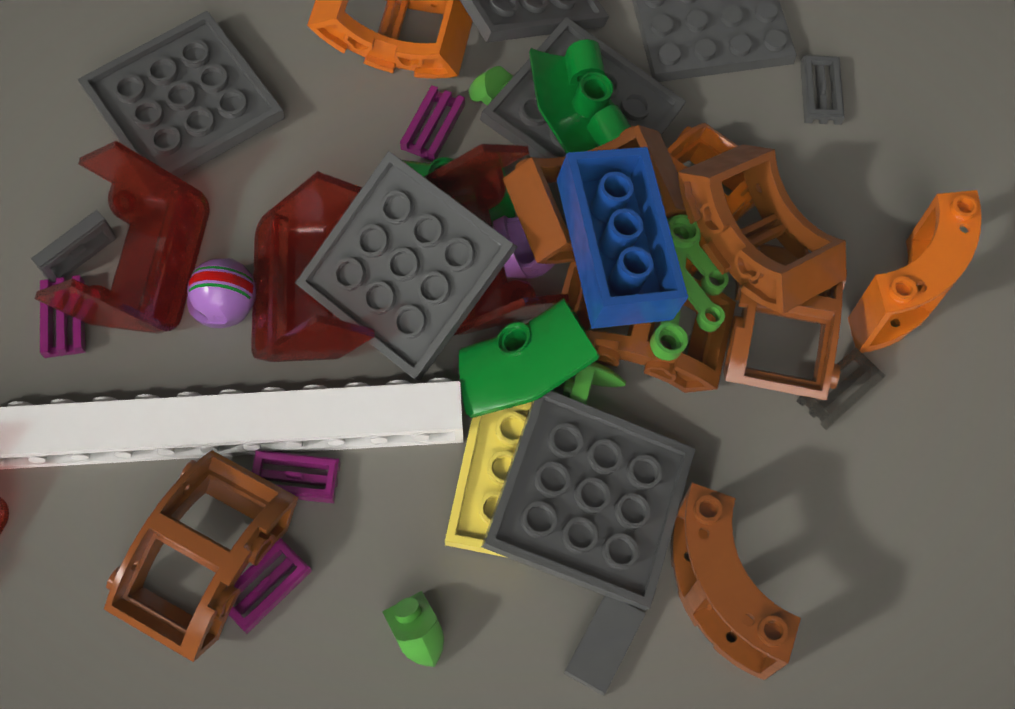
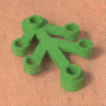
(690, 248)

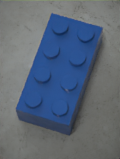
(620, 237)

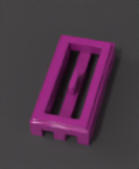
(444, 99)
(46, 328)
(305, 461)
(277, 594)

